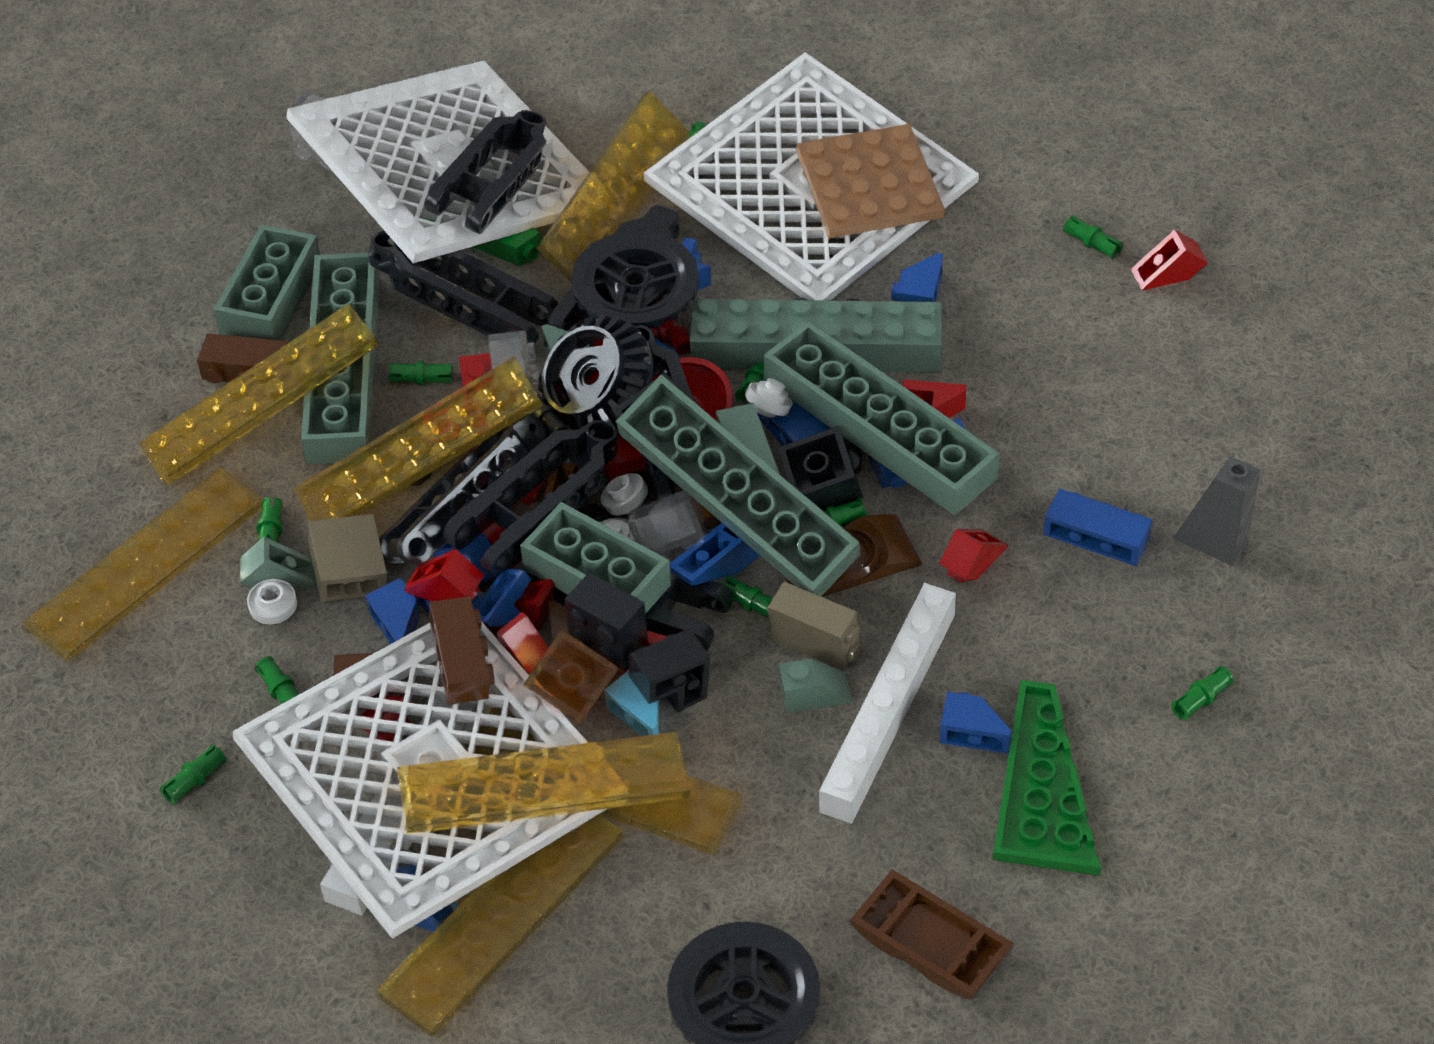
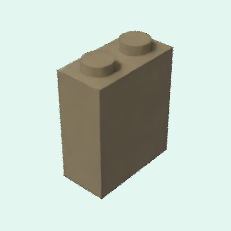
(346, 557)
(814, 626)

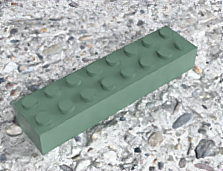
(884, 333)
(341, 408)
(882, 418)
(738, 487)

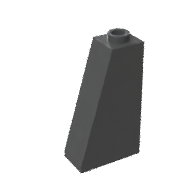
(1224, 513)

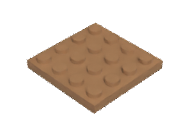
(869, 180)

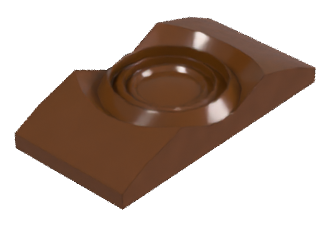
(883, 551)
(930, 935)

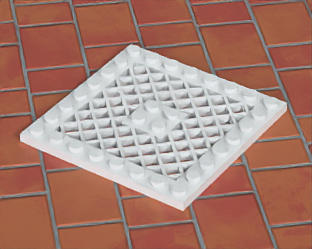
(799, 80)
(435, 151)
(360, 864)

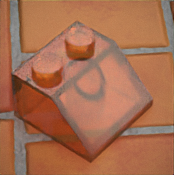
(571, 676)

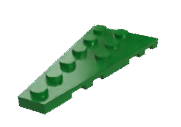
(1042, 798)

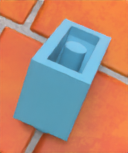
(631, 707)

